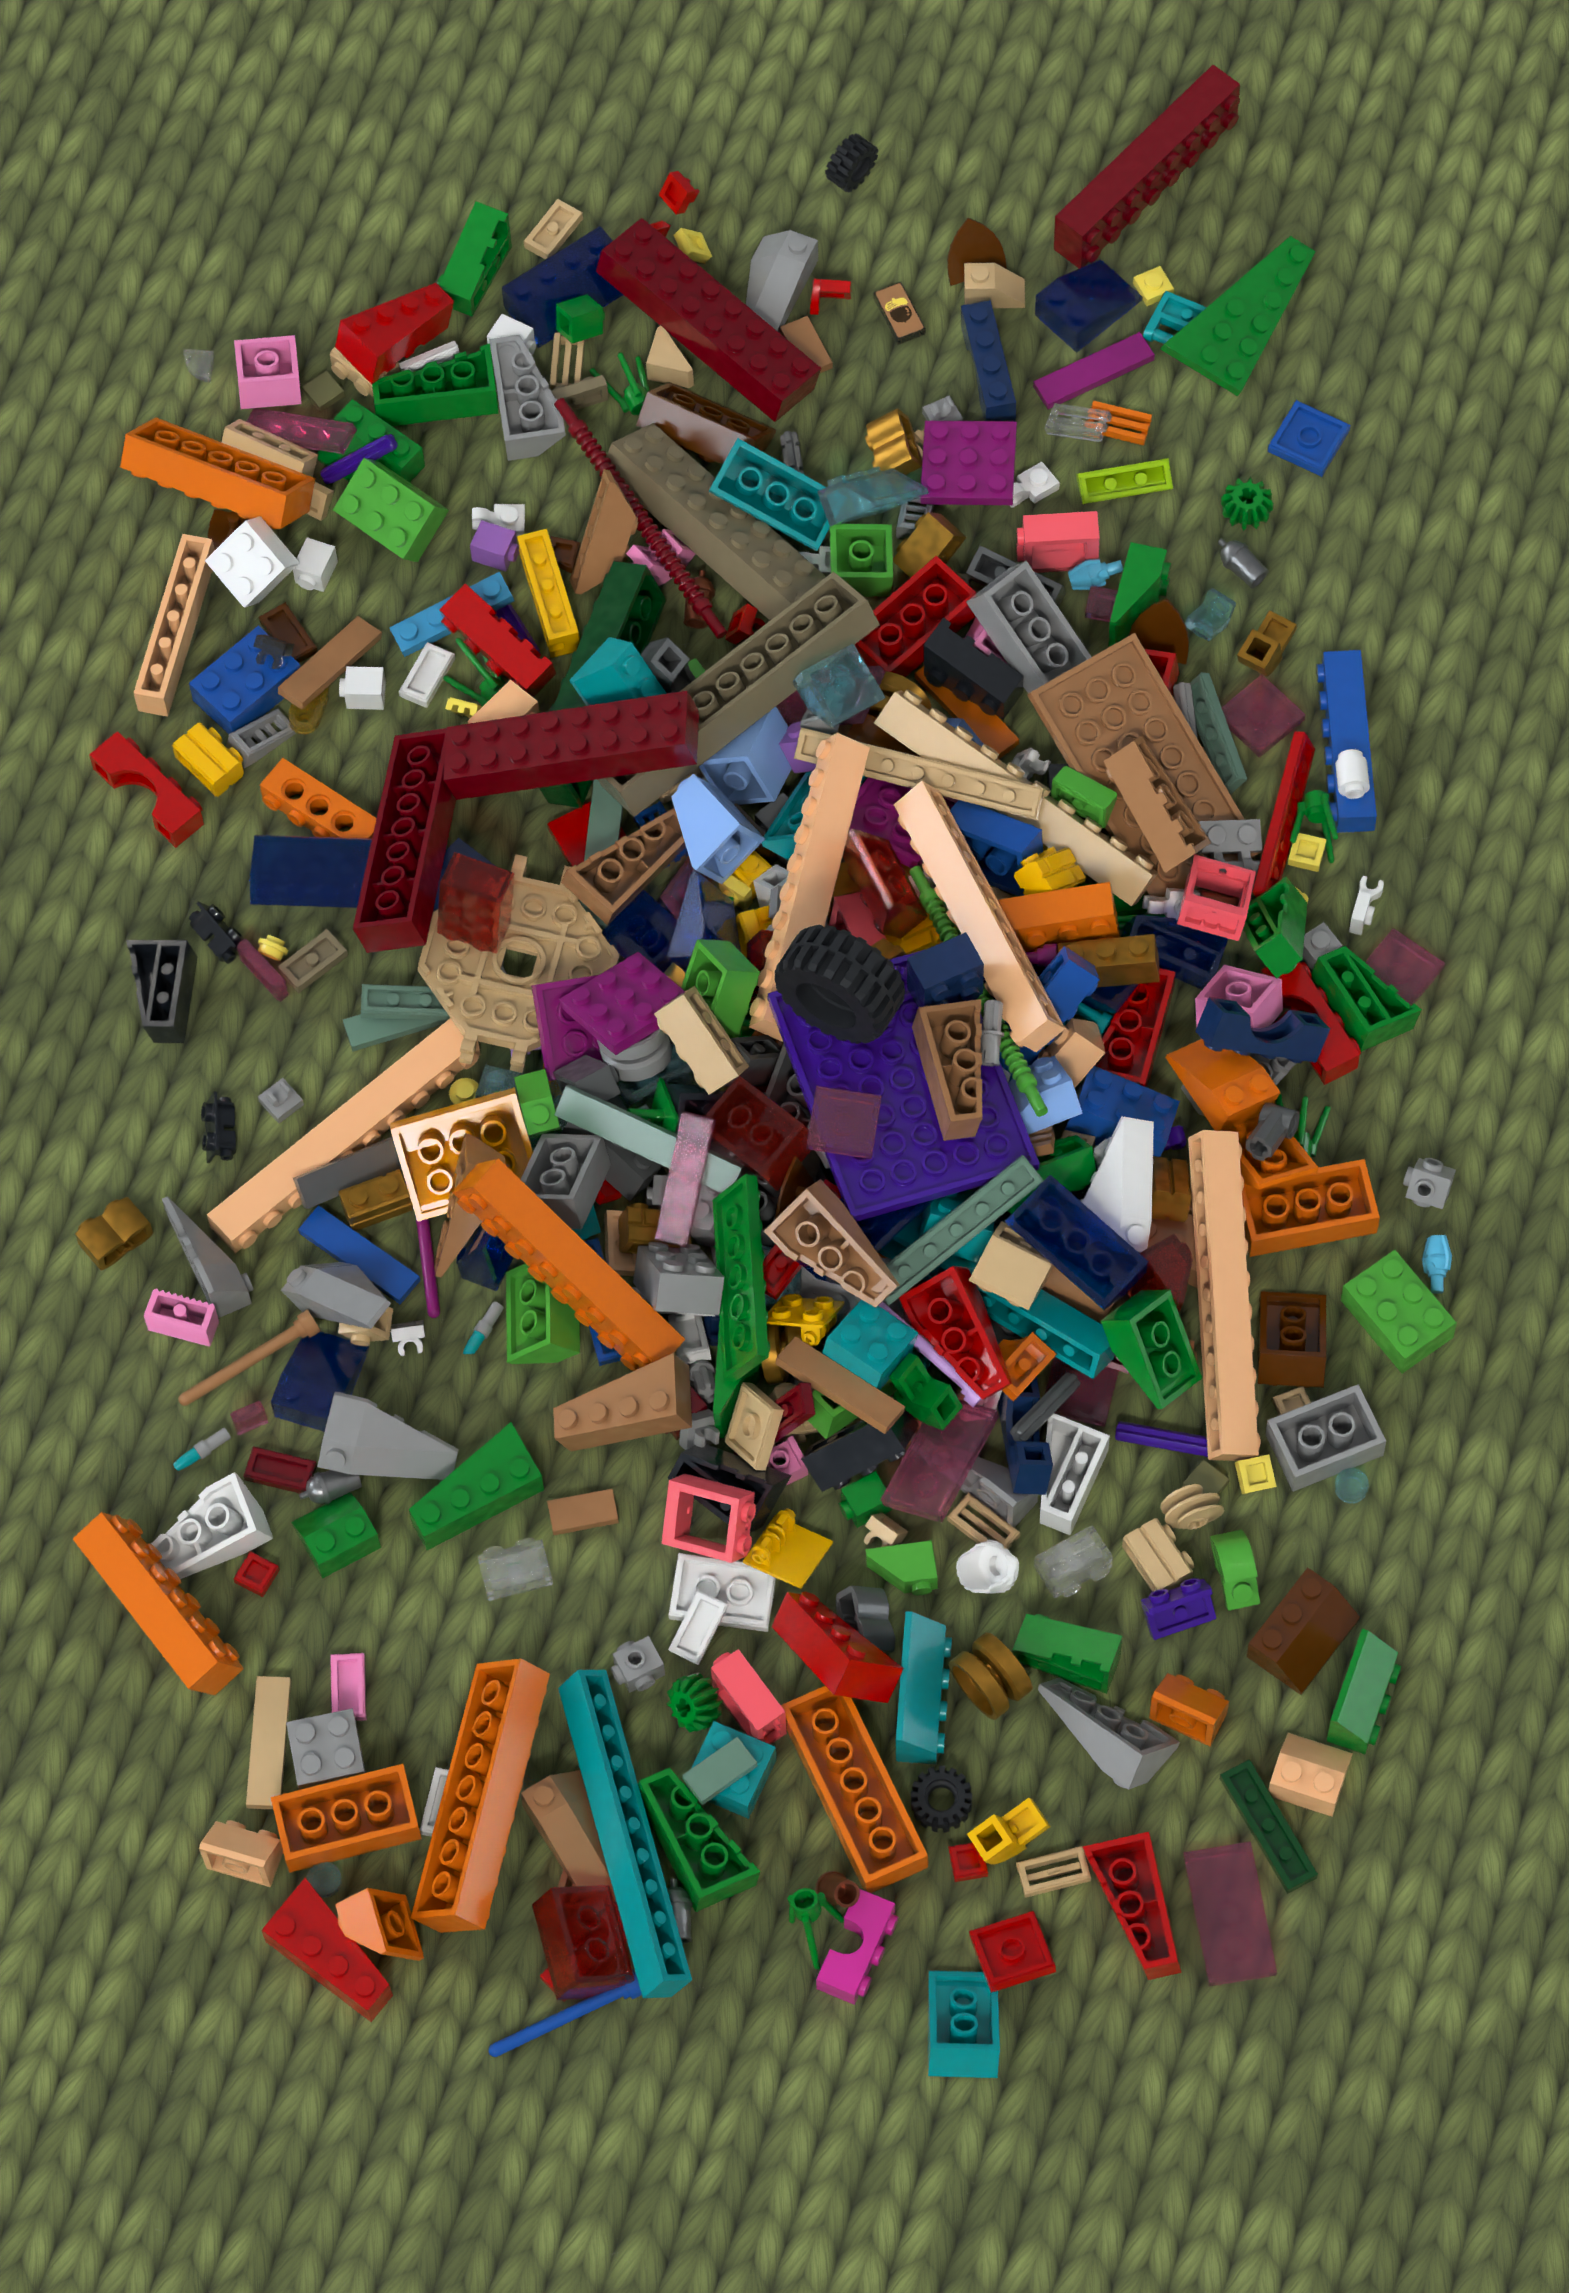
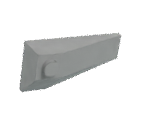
(780, 274)

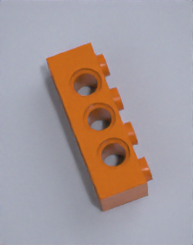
(290, 780)

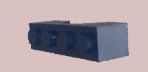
(990, 366)
(1295, 1036)
(1028, 1460)

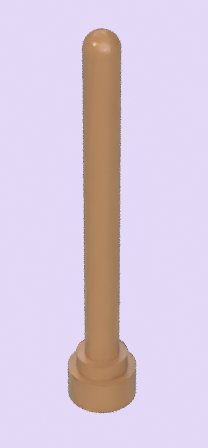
(303, 1327)

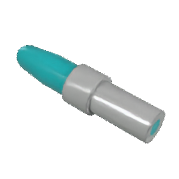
(483, 1328)
(202, 1449)

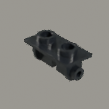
(210, 922)
(216, 1116)

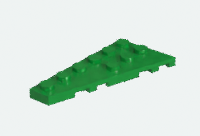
(1236, 327)

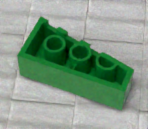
(478, 1489)

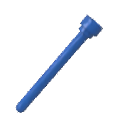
(563, 2017)

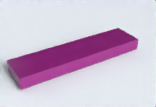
(1093, 370)

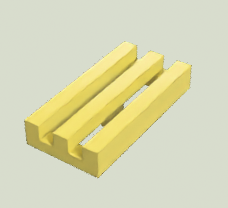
(462, 707)

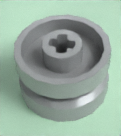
(641, 1059)

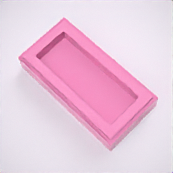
(349, 1684)

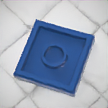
(1309, 438)

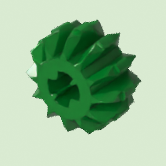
(1247, 503)
(694, 1702)

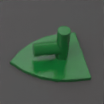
(662, 1111)

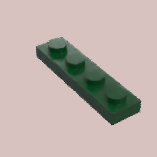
(1268, 1826)

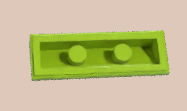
(1124, 481)

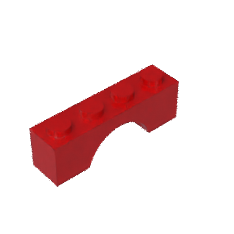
(122, 764)
(1339, 1051)

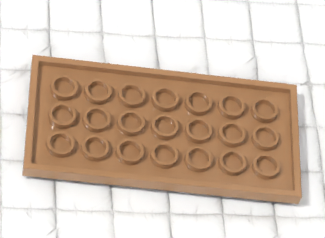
(1109, 705)

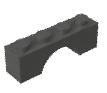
(668, 665)

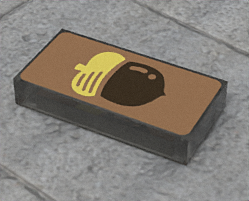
(899, 313)

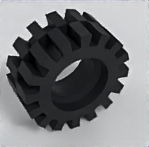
(851, 162)
(941, 1779)

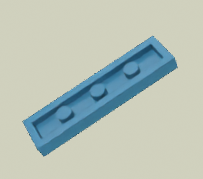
(426, 626)

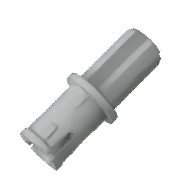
(991, 1033)
(702, 1375)

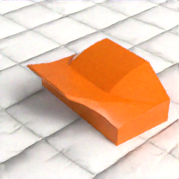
(1024, 1361)

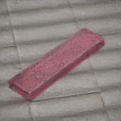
(305, 430)
(685, 1179)

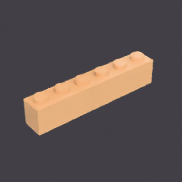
(174, 626)

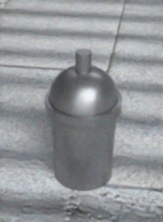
(1242, 562)
(330, 1485)
(681, 1907)

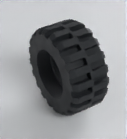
(839, 984)

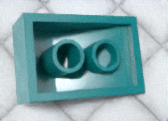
(962, 2025)

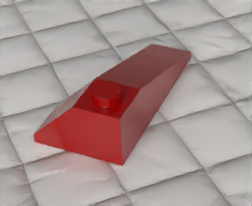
(956, 1323)

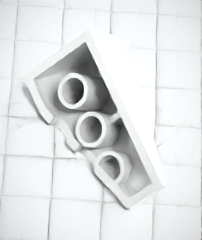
(1123, 1182)
(214, 1529)

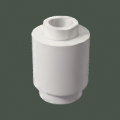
(1352, 774)

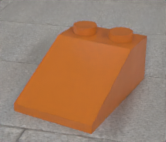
(1223, 1083)
(1286, 1163)

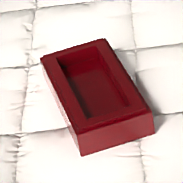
(279, 1470)

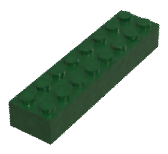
(625, 611)

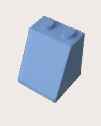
(752, 764)
(713, 829)

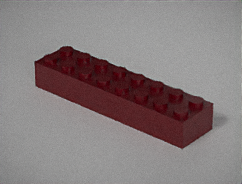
(1147, 167)
(708, 319)
(571, 745)
(406, 846)

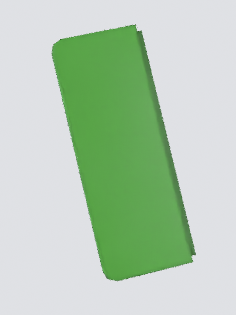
(1085, 794)

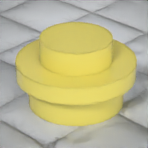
(272, 947)
(463, 1090)

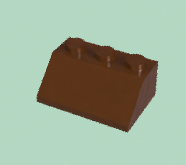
(1303, 1631)

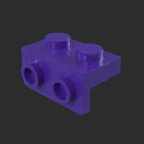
(1178, 1608)

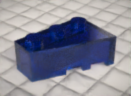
(1181, 949)

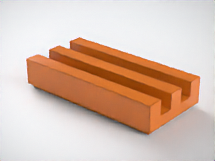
(1125, 418)

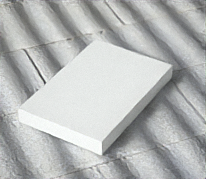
(736, 1584)

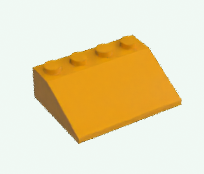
(432, 1143)

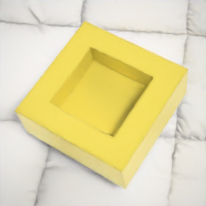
(693, 245)
(1152, 285)
(1307, 852)
(741, 892)
(1255, 1474)

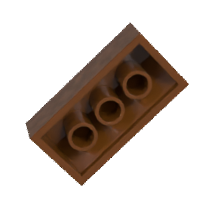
(701, 423)

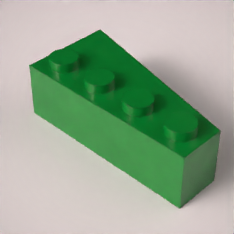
(439, 391)
(698, 1850)

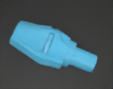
(1093, 573)
(1437, 1261)

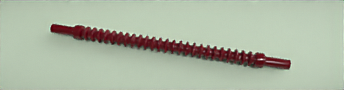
(701, 605)

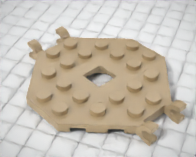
(501, 1006)

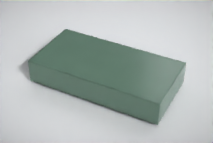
(719, 1770)

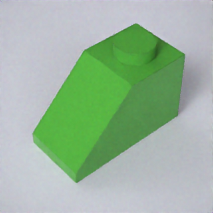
(537, 1104)
(906, 1566)

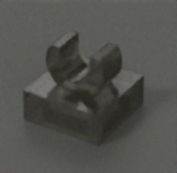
(274, 647)

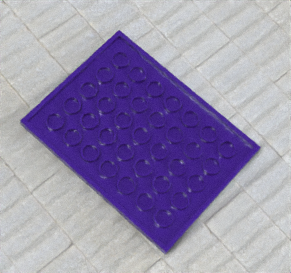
(909, 1152)

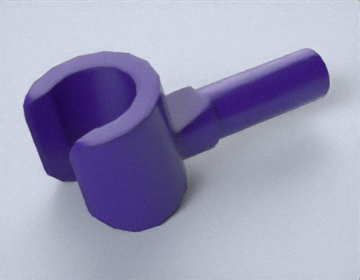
(1176, 1139)

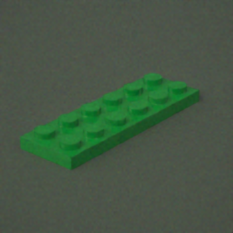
(741, 1263)

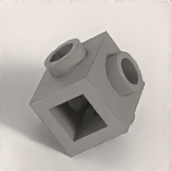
(1429, 1183)
(637, 1665)

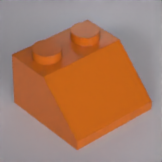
(1188, 1708)
(380, 1923)

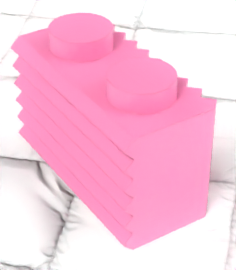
(181, 1317)

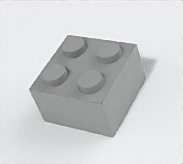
(325, 1748)

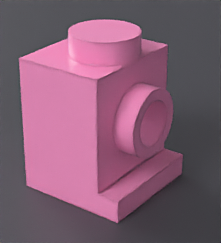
(792, 1455)

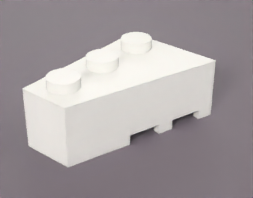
(1076, 1460)

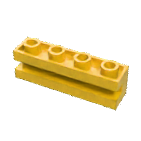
(548, 593)

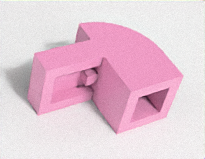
(644, 556)

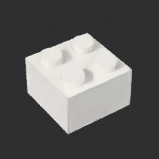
(252, 561)

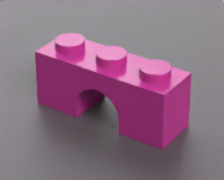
(847, 1974)

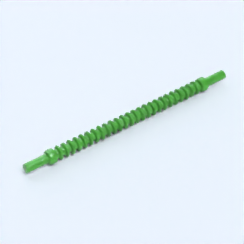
(1010, 1051)

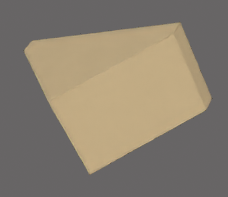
(667, 362)

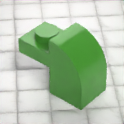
(1236, 1568)

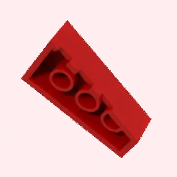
(393, 330)
(496, 641)
(1137, 1030)
(835, 1650)

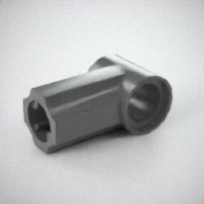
(1273, 1126)

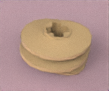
(1190, 1508)

